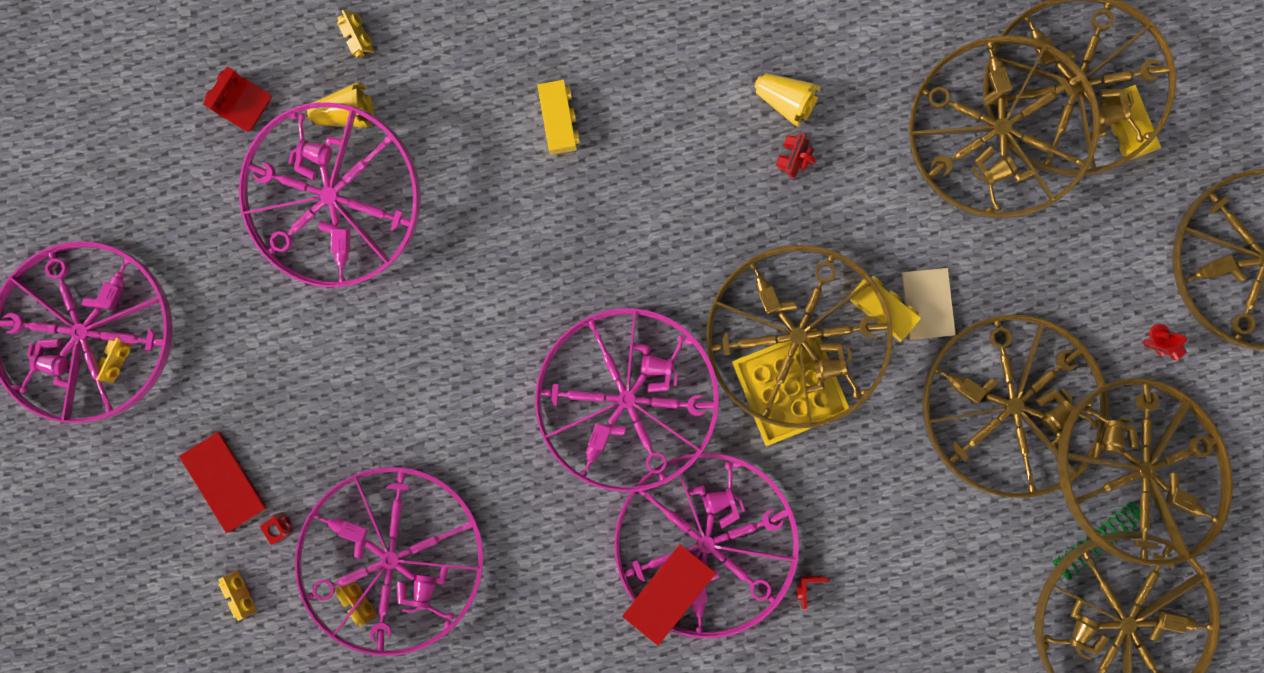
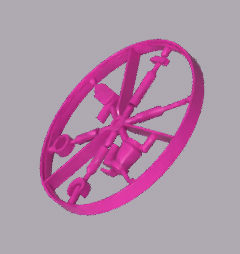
(328, 195)
(57, 364)
(650, 366)
(706, 544)
(389, 559)

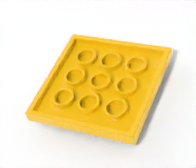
(758, 379)

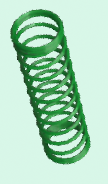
(1067, 574)

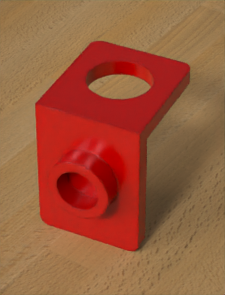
(282, 523)
(801, 591)

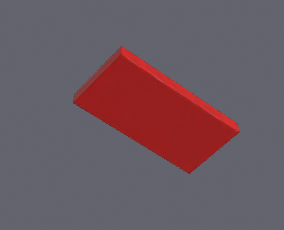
(222, 482)
(668, 594)

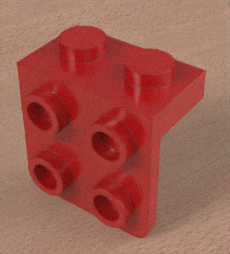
(237, 99)

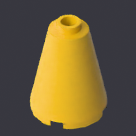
(350, 95)
(788, 96)

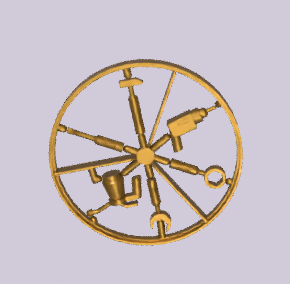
(1108, 114)
(1002, 127)
(1223, 264)
(824, 368)
(1053, 420)
(1114, 444)
(1086, 627)

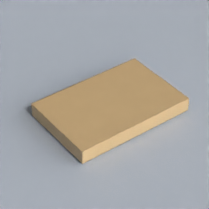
(931, 296)

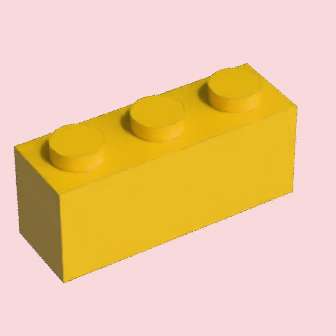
(558, 117)
(1124, 130)
(902, 317)

